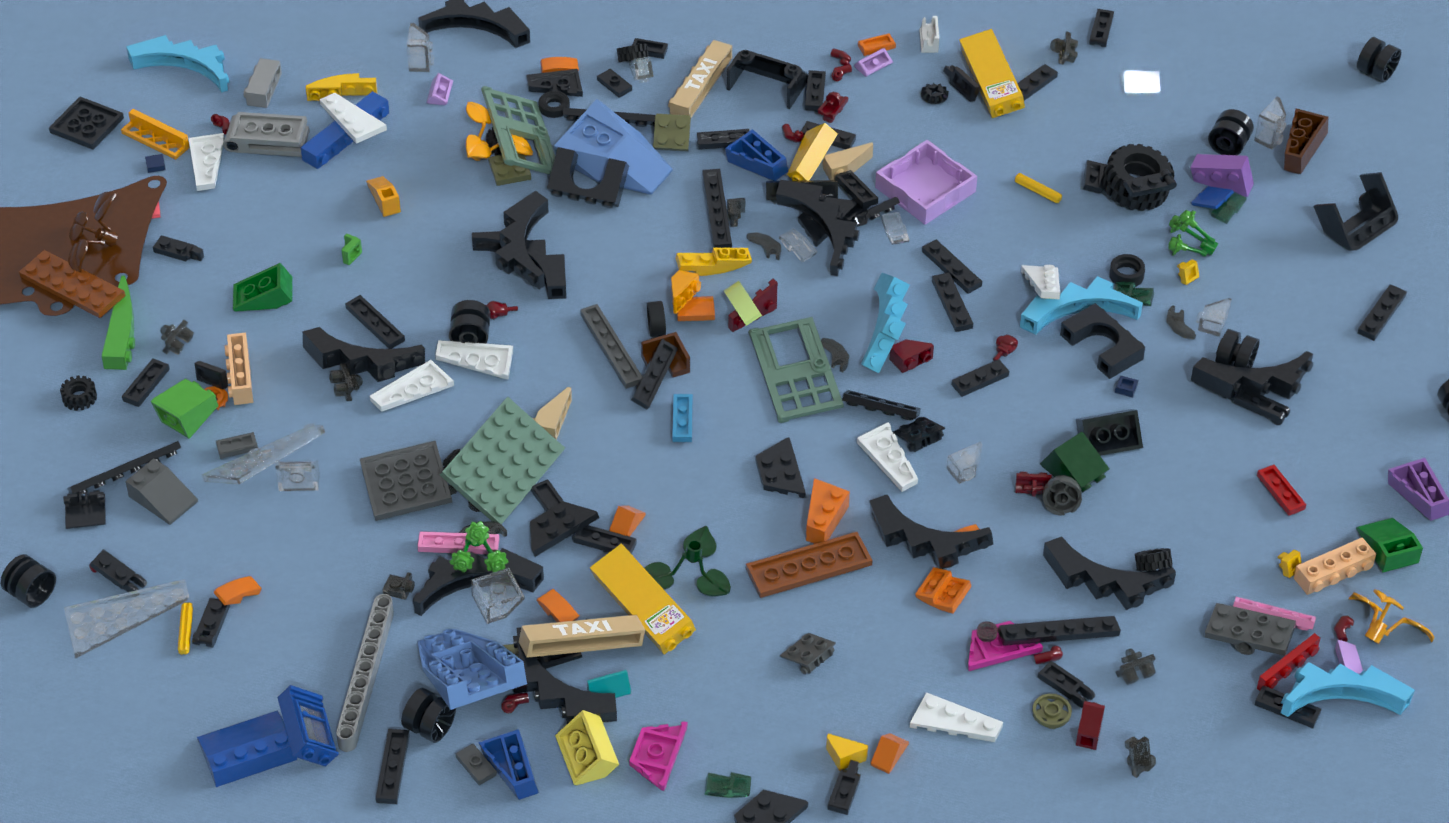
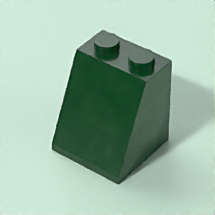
(1077, 460)

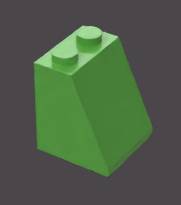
(185, 406)

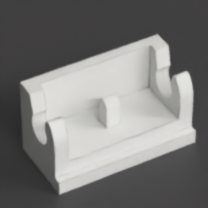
(929, 36)

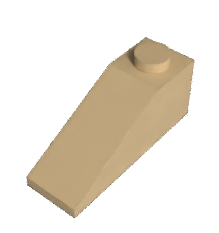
(847, 160)
(554, 413)

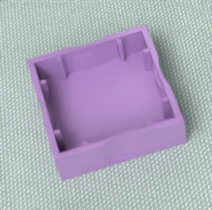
(926, 182)

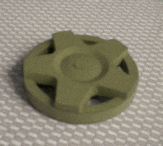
(1051, 711)

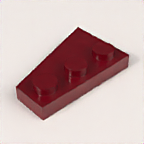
(764, 301)

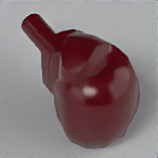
(499, 309)
(1005, 345)

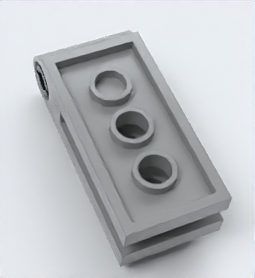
(266, 134)

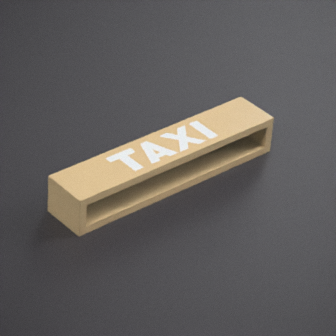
(701, 79)
(581, 636)

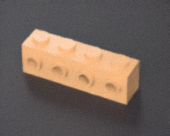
(239, 368)
(1334, 566)

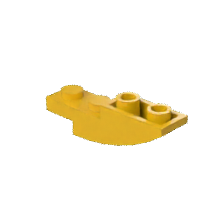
(342, 85)
(717, 262)

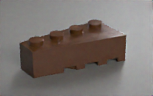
(1304, 139)

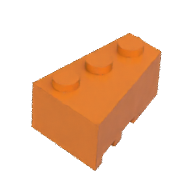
(825, 510)

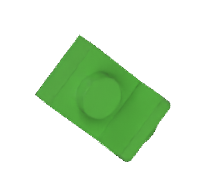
(351, 249)

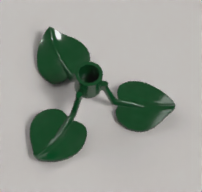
(696, 546)

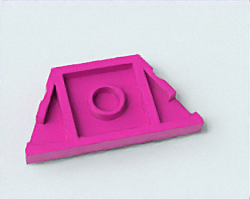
(990, 653)
(657, 752)

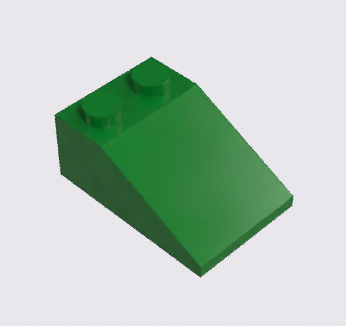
(263, 290)

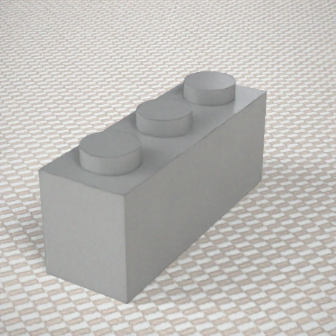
(263, 83)

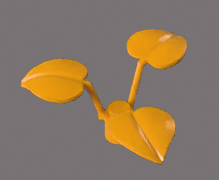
(479, 148)
(1377, 627)

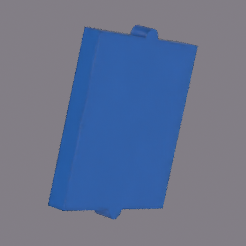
(1212, 197)

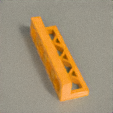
(159, 131)

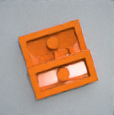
(697, 309)
(943, 590)

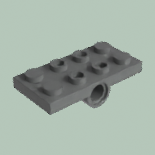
(1250, 630)

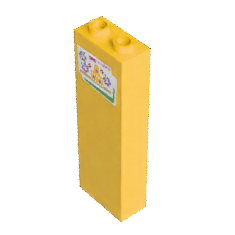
(992, 73)
(642, 596)

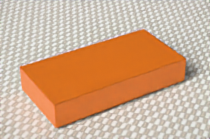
(874, 44)

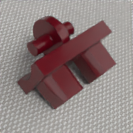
(832, 106)
(1031, 483)

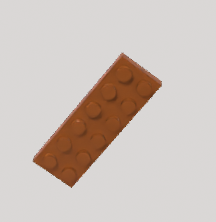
(72, 286)
(809, 564)

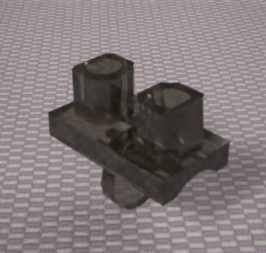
(1065, 48)
(173, 336)
(347, 382)
(1128, 670)
(1140, 755)

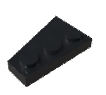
(563, 81)

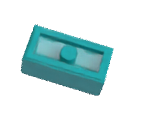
(612, 683)

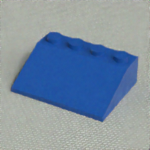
(246, 748)

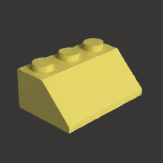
(586, 748)

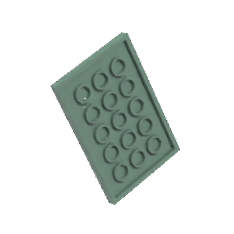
(502, 461)

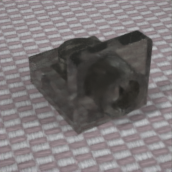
(734, 210)
(399, 586)

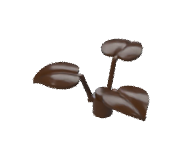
(103, 235)

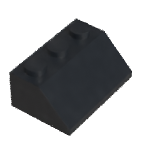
(1112, 431)

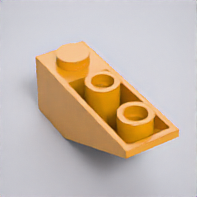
(384, 195)
(683, 288)

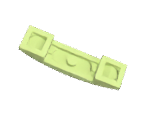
(742, 303)

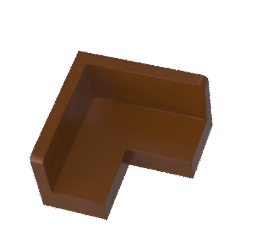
(681, 362)

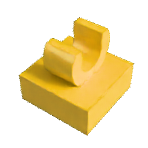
(1188, 271)
(1289, 562)

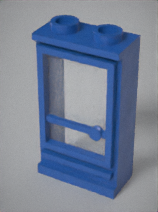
(307, 725)

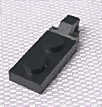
(962, 82)
(874, 212)
(177, 249)
(845, 789)

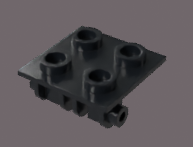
(920, 433)
(84, 510)

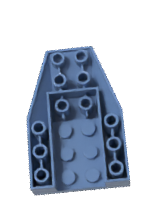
(605, 135)
(469, 667)

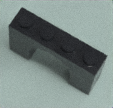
(607, 192)
(1096, 321)

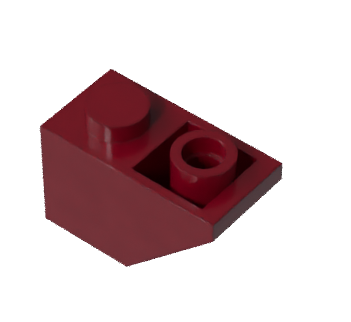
(910, 353)
(1090, 725)

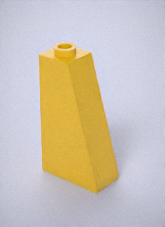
(811, 152)

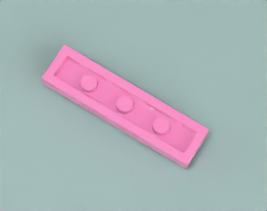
(452, 542)
(1303, 621)

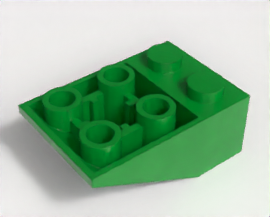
(1392, 543)

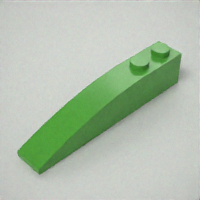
(120, 333)

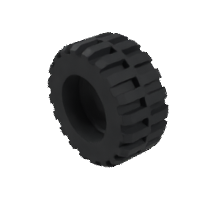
(1139, 161)

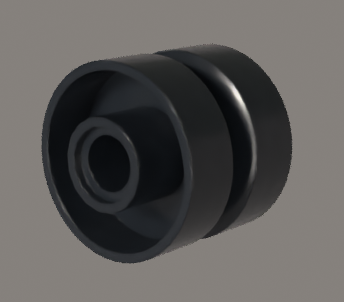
(1379, 59)
(1230, 132)
(470, 322)
(1231, 349)
(427, 715)

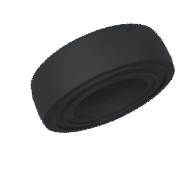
(553, 96)

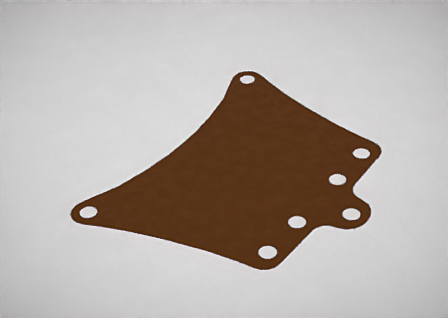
(47, 227)

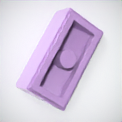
(873, 62)
(439, 90)
(1348, 656)

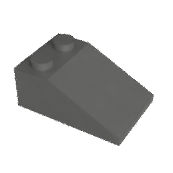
(160, 491)

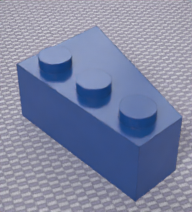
(757, 156)
(511, 762)

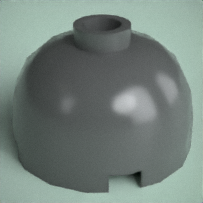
(1062, 495)

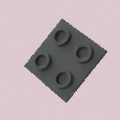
(809, 652)

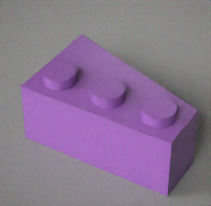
(1224, 172)
(1420, 487)

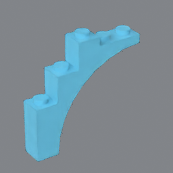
(162, 52)
(1074, 300)
(889, 323)
(1343, 683)

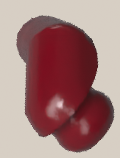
(845, 58)
(838, 72)
(220, 121)
(789, 135)
(1340, 627)
(1053, 655)
(513, 701)

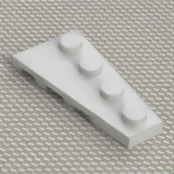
(352, 119)
(206, 158)
(1044, 280)
(481, 357)
(412, 386)
(885, 451)
(947, 716)

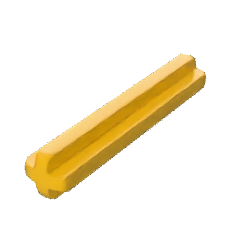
(1038, 188)
(185, 628)

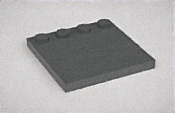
(405, 480)

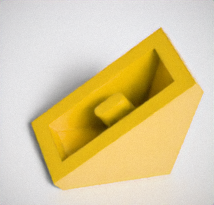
(845, 750)

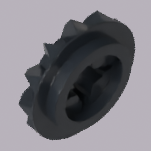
(938, 97)

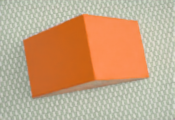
(626, 520)
(888, 752)

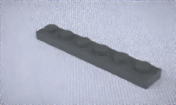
(611, 345)

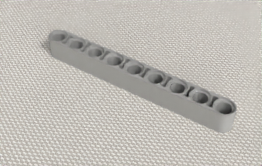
(365, 673)

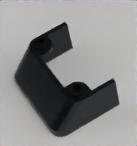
(770, 68)
(1375, 217)

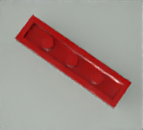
(1294, 659)

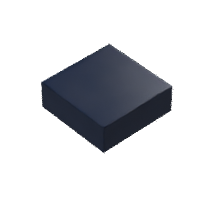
(155, 163)
(1126, 386)

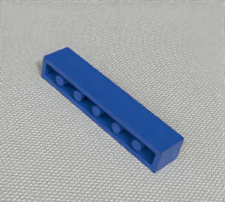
(334, 139)

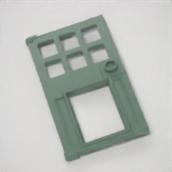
(507, 125)
(790, 373)

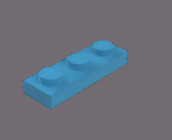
(682, 417)

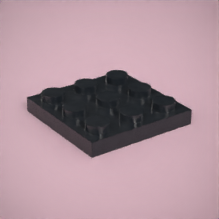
(86, 122)

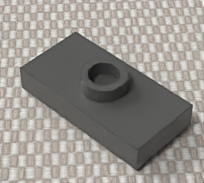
(236, 445)
(476, 764)

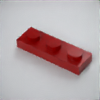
(1281, 490)

